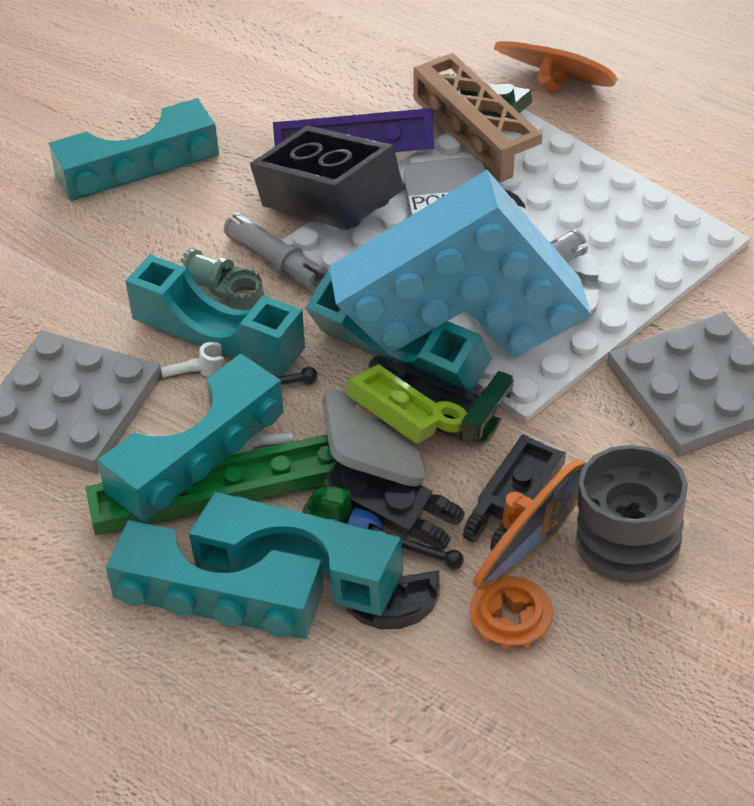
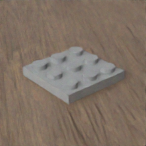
(692, 382)
(72, 399)

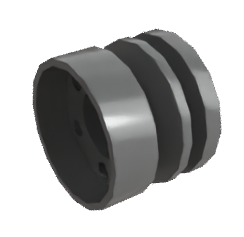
(631, 512)

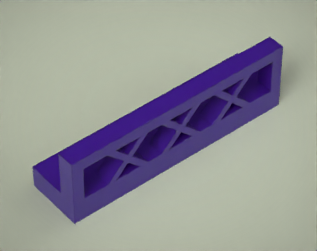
(403, 129)

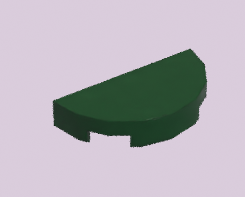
(480, 421)

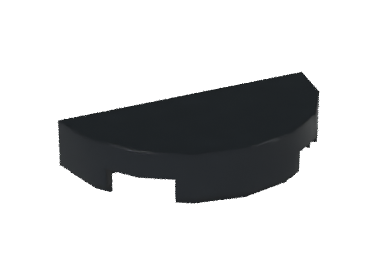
(409, 603)

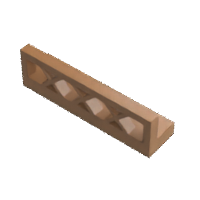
(462, 116)

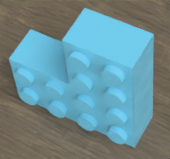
(458, 256)

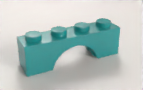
(96, 164)
(172, 301)
(445, 351)
(151, 471)
(356, 560)
(272, 595)

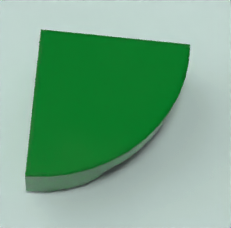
(330, 504)

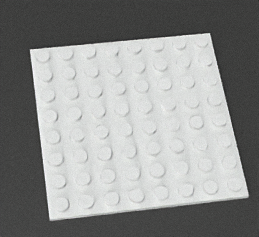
(643, 237)

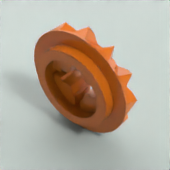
(521, 597)

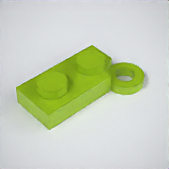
(402, 405)

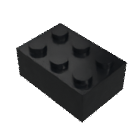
(327, 177)

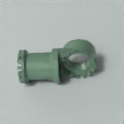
(224, 279)

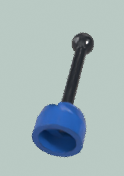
(361, 518)

